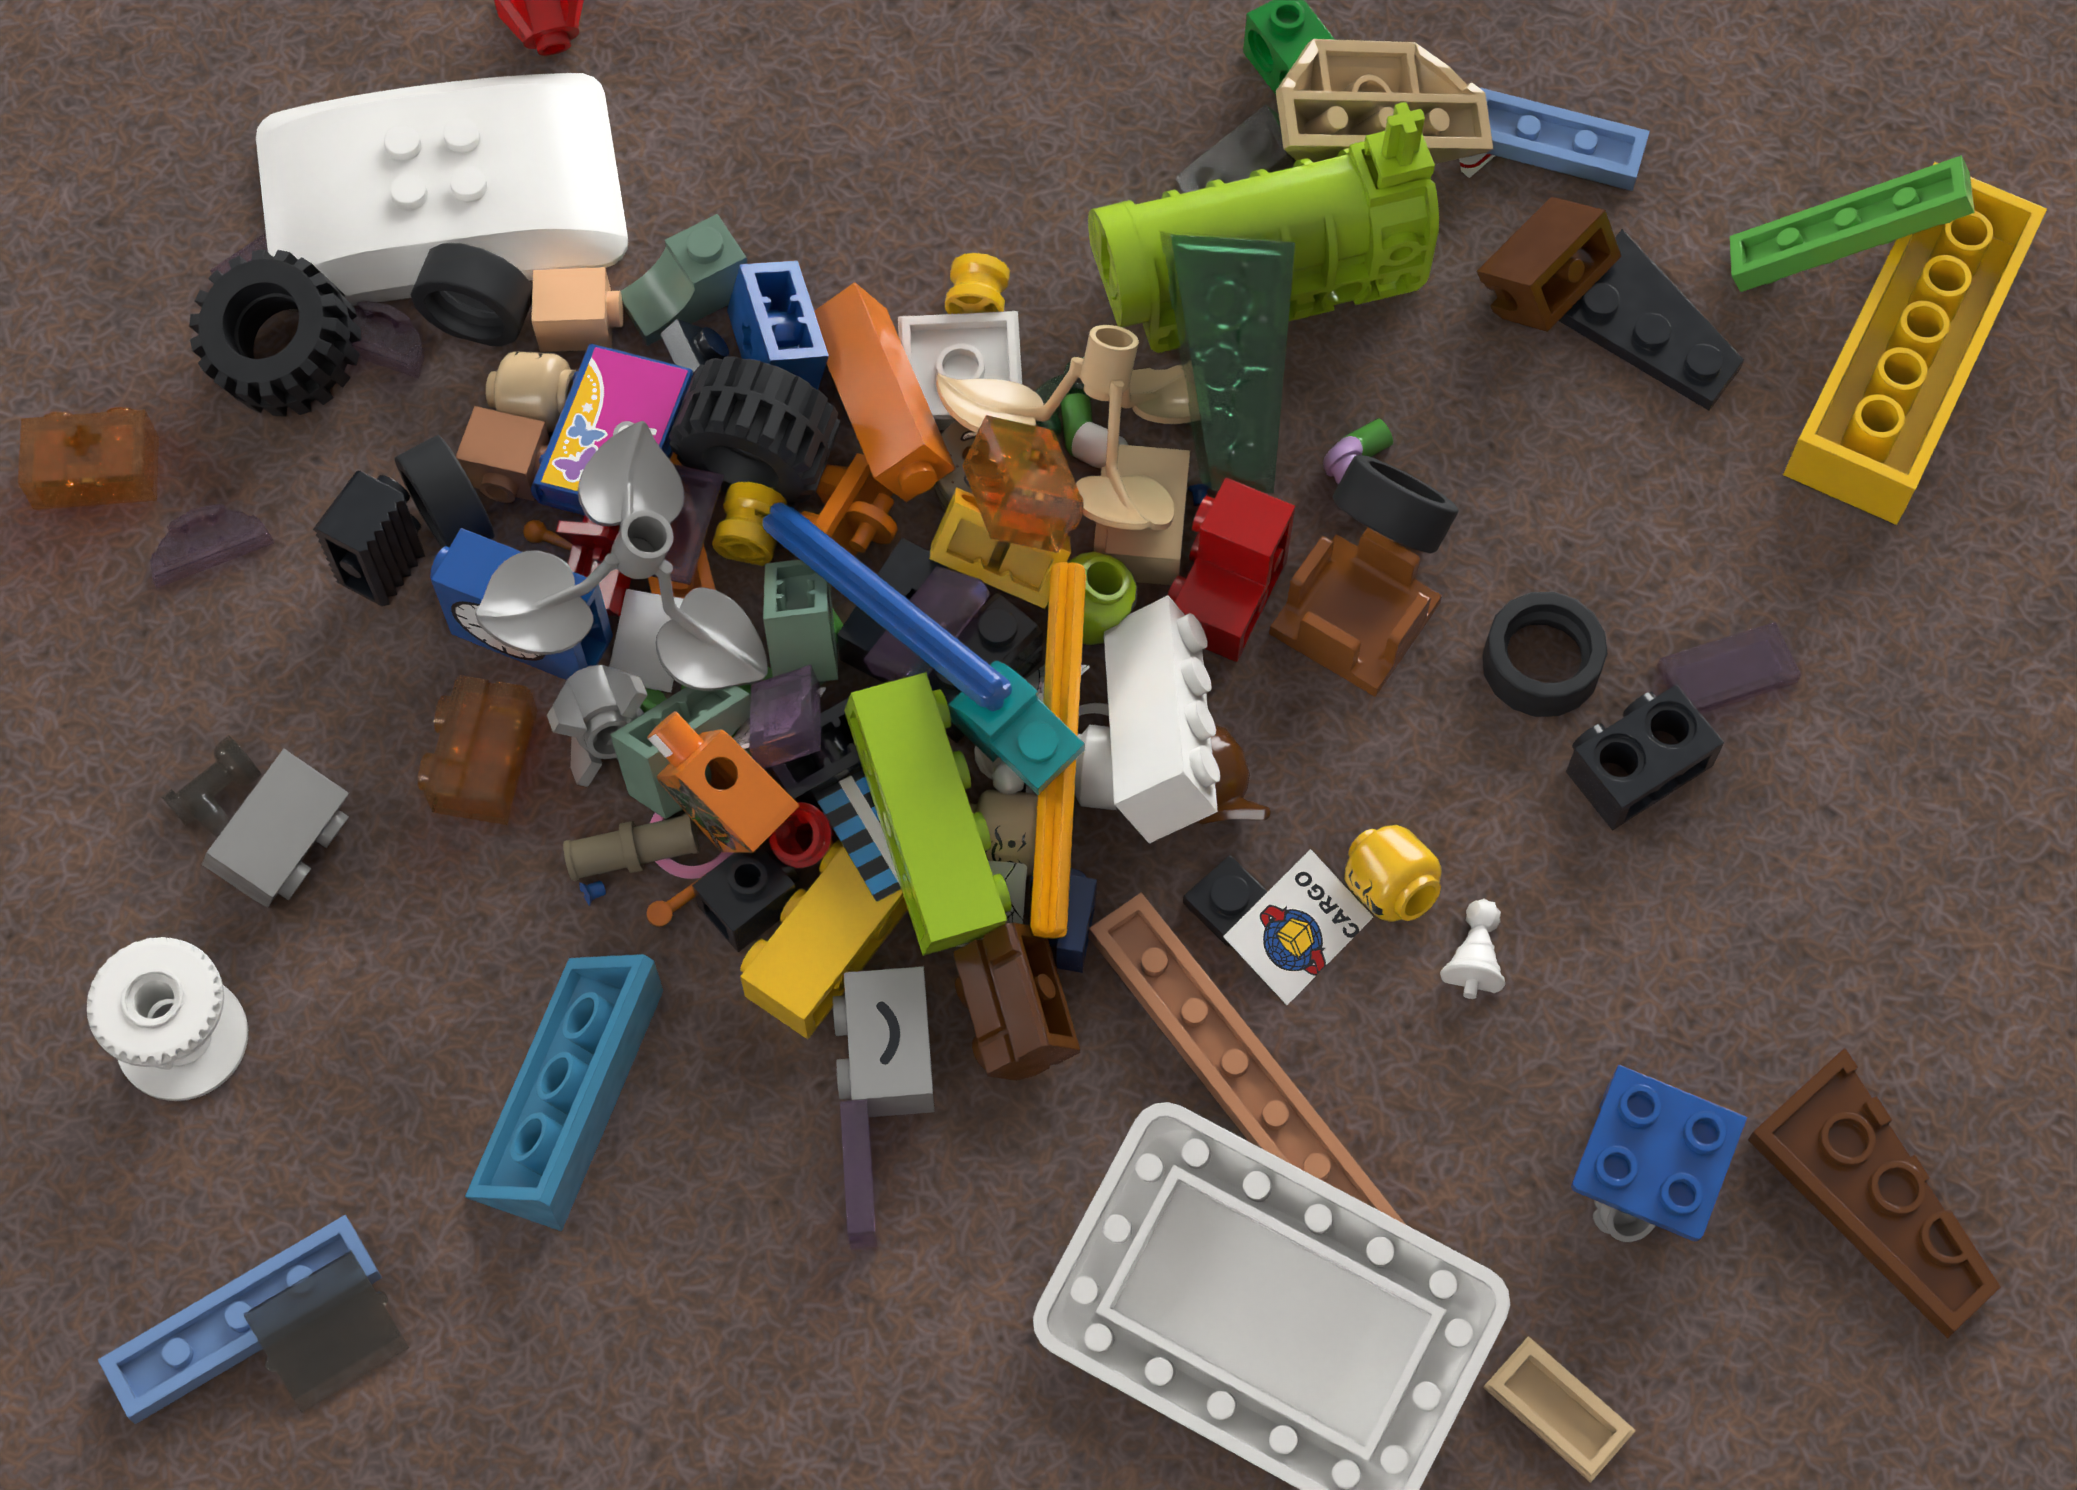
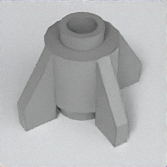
(590, 709)

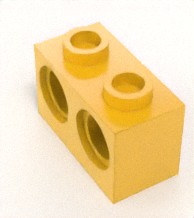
(1013, 568)

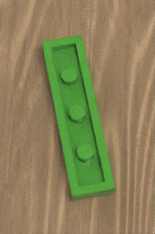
(1851, 224)

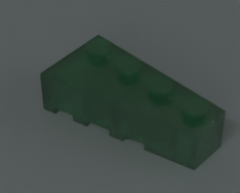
(1233, 341)

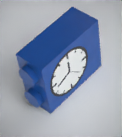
(460, 582)

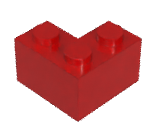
(1236, 564)

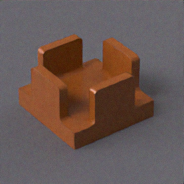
(1356, 608)

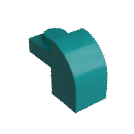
(1020, 732)

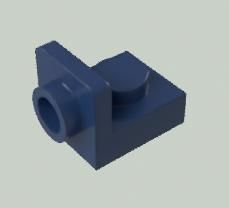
(1081, 908)

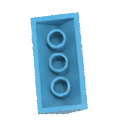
(567, 1088)

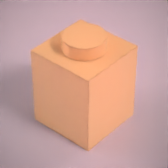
(574, 309)

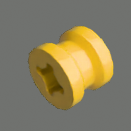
(977, 284)

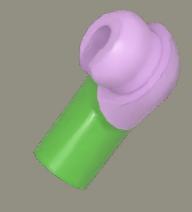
(1364, 441)

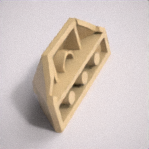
(1351, 86)

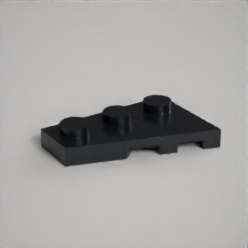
(1655, 327)

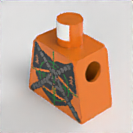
(740, 801)

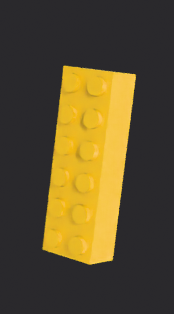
(1912, 354)

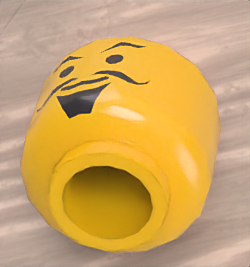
(1393, 873)

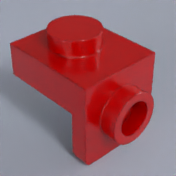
(588, 550)

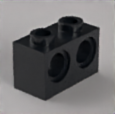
(1651, 765)

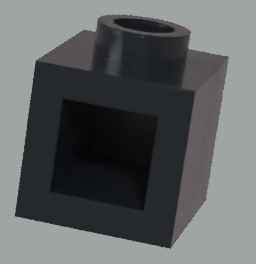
(745, 895)

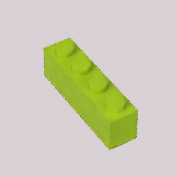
(926, 812)

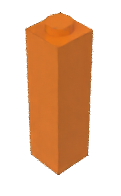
(882, 394)

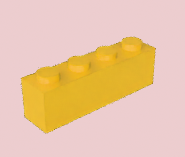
(820, 938)

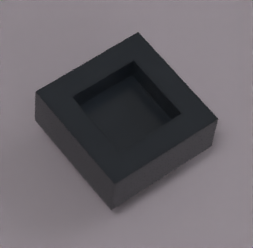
(693, 345)
(1224, 897)

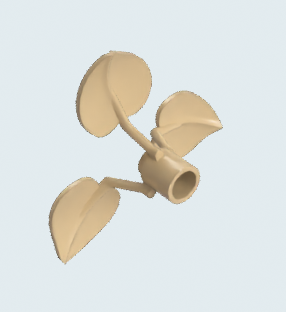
(1107, 375)

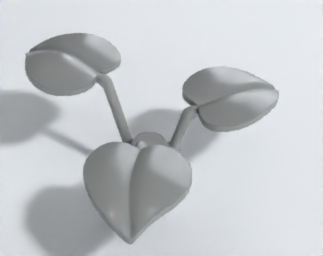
(634, 485)

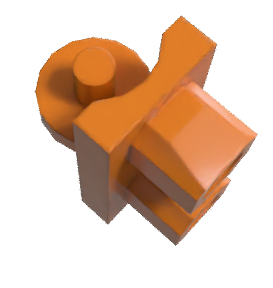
(854, 507)

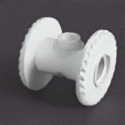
(167, 1019)

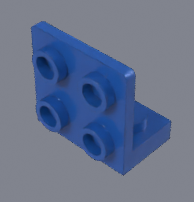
(1658, 1153)

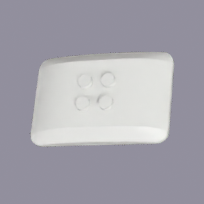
(471, 162)
(1270, 1309)

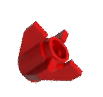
(542, 23)

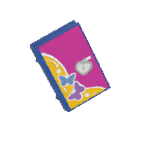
(606, 397)

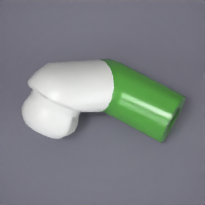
(1082, 436)

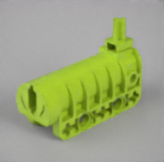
(1357, 223)

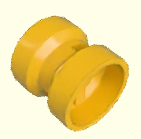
(742, 532)

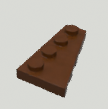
(1857, 1173)

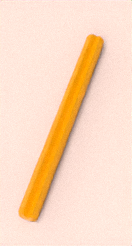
(1056, 801)

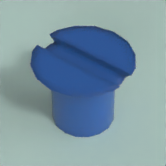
(1199, 492)
(592, 891)

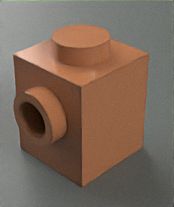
(502, 453)

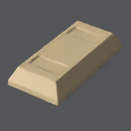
(1559, 1409)

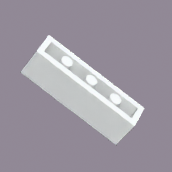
(1160, 720)

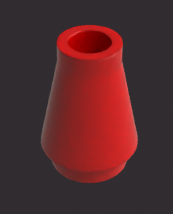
(793, 839)

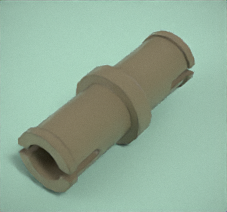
(631, 847)

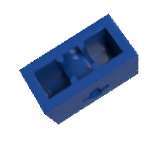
(777, 320)

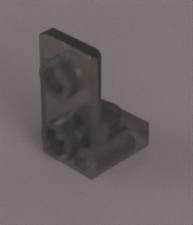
(1247, 148)

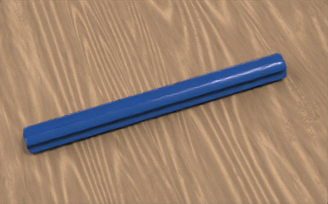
(888, 607)

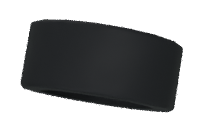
(472, 294)
(442, 491)
(1395, 504)
(1531, 695)

